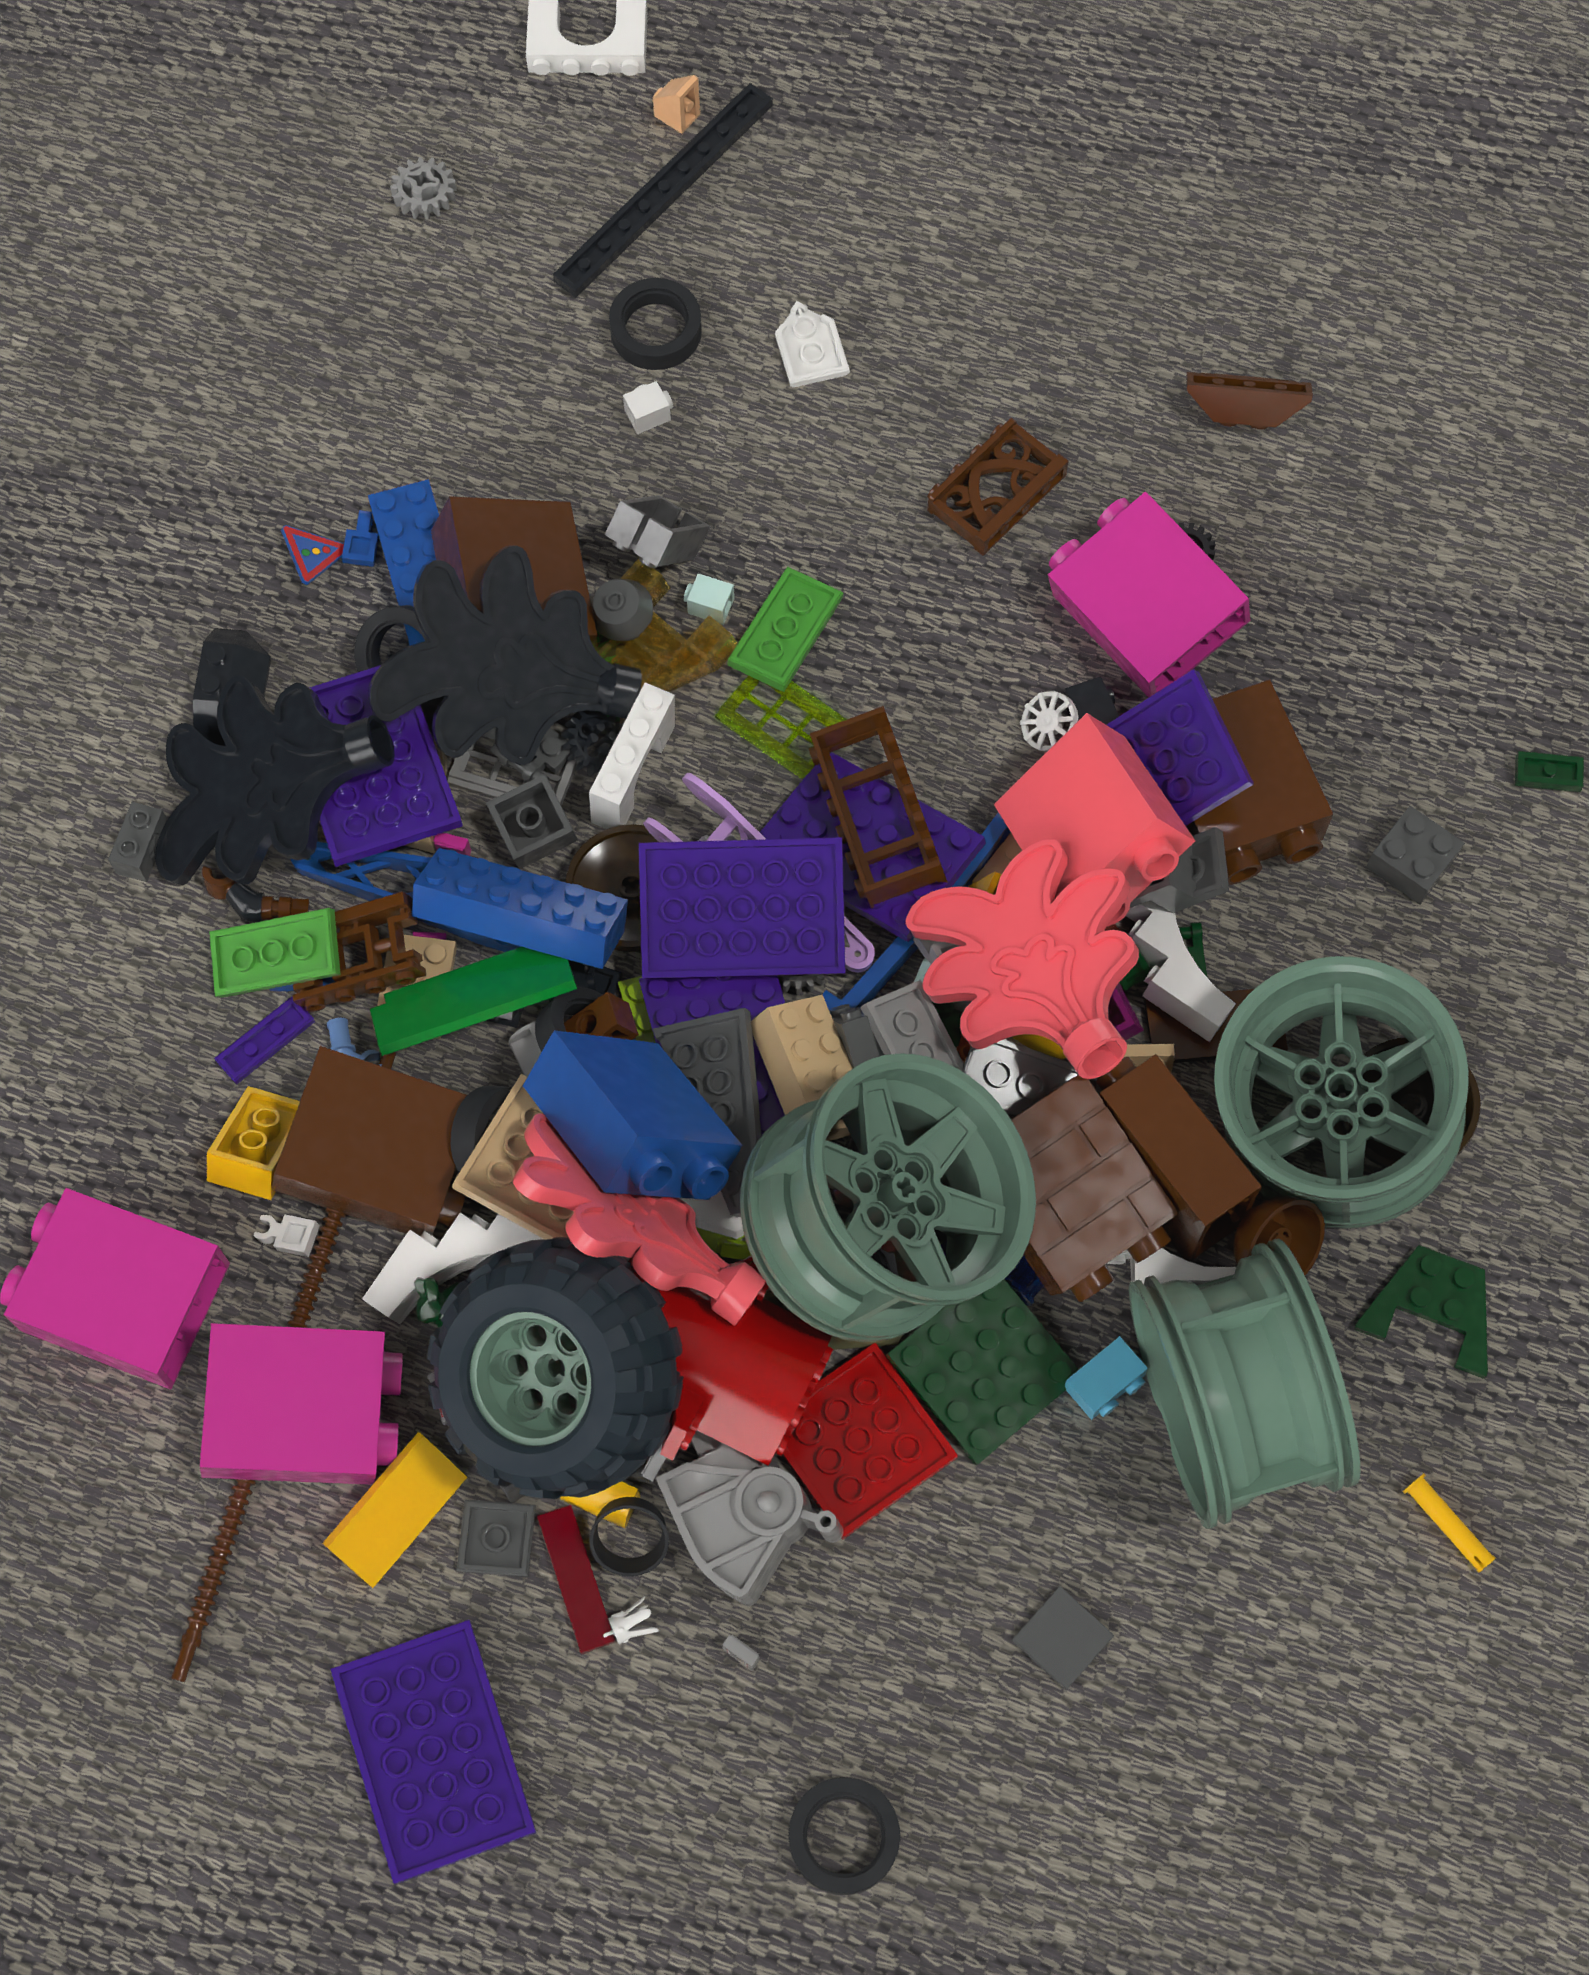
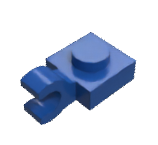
(361, 544)

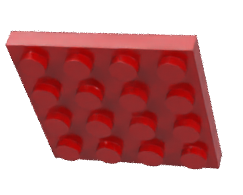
(864, 1441)

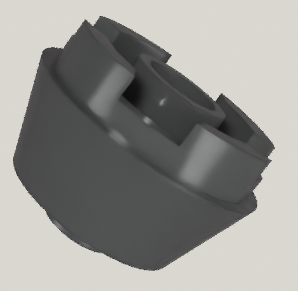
(622, 609)

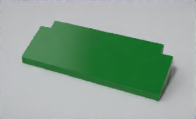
(468, 996)

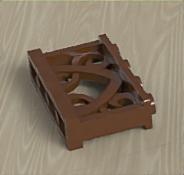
(993, 525)

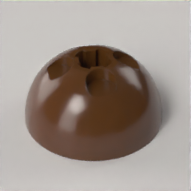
(1286, 1218)

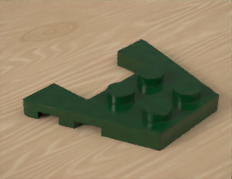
(1440, 1292)

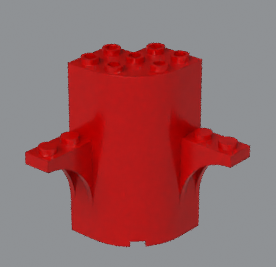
(741, 1379)

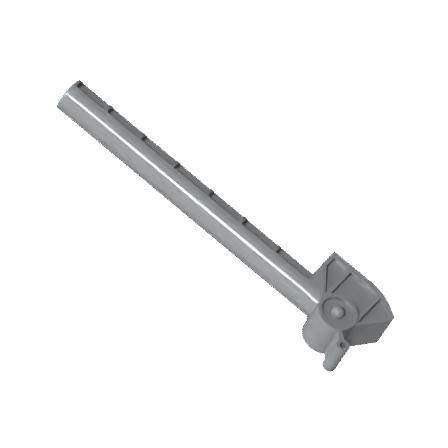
(726, 1504)

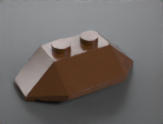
(1248, 399)

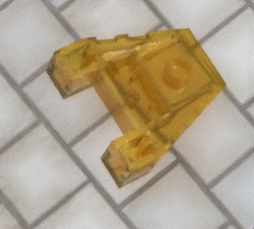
(660, 651)

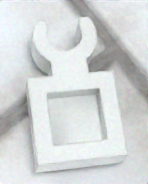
(291, 1236)

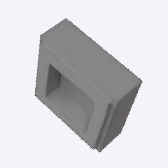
(741, 1652)

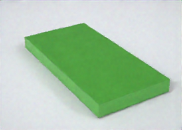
(785, 629)
(274, 953)

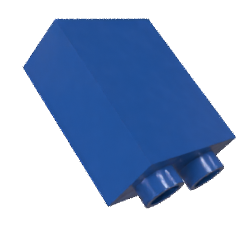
(632, 1117)

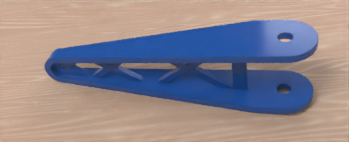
(365, 890)

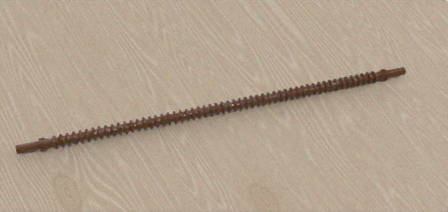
(192, 1637)

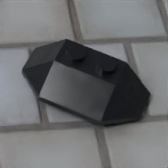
(222, 657)

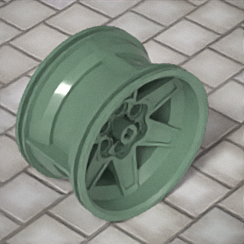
(1338, 992)
(928, 1160)
(1246, 1383)

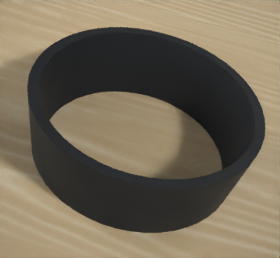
(622, 1565)

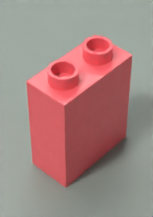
(1100, 809)

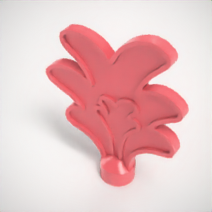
(1033, 957)
(648, 1229)

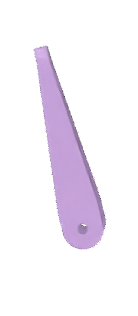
(735, 821)

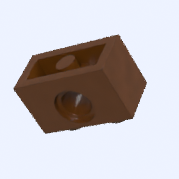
(604, 1017)

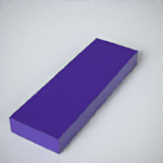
(264, 1040)

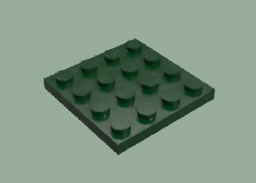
(984, 1368)

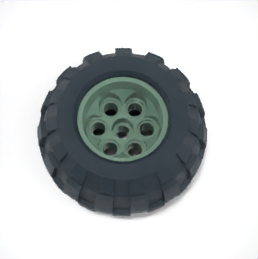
(614, 1359)

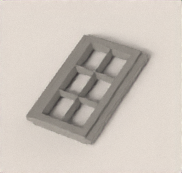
(492, 788)

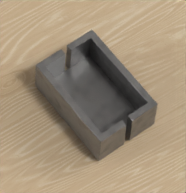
(649, 530)

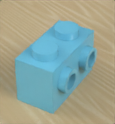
(1106, 1379)

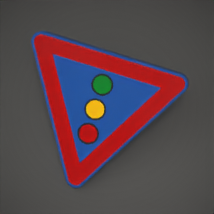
(311, 552)

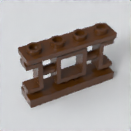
(359, 924)

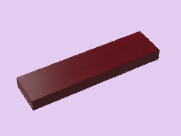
(576, 1579)

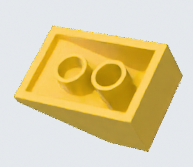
(251, 1143)

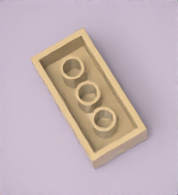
(801, 1053)

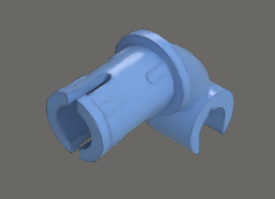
(341, 1041)

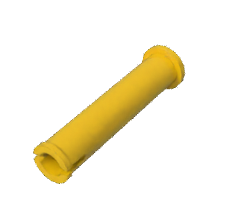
(1449, 1523)

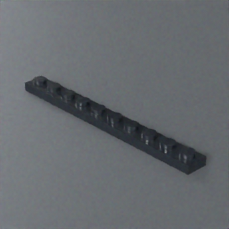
(662, 190)

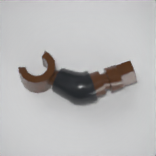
(250, 904)

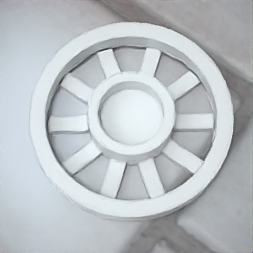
(1048, 720)

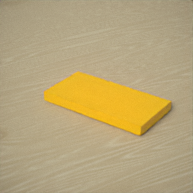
(395, 1510)

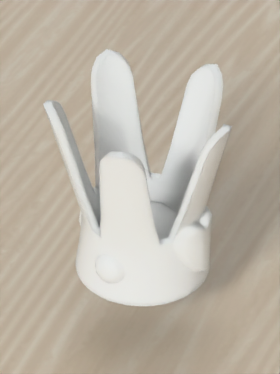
(623, 1621)

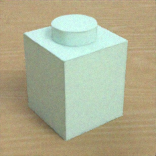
(709, 597)

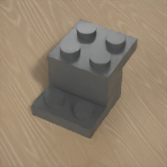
(1196, 878)

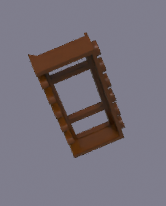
(845, 734)

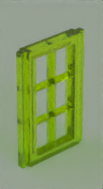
(764, 741)

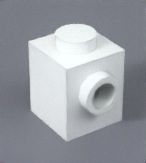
(647, 407)

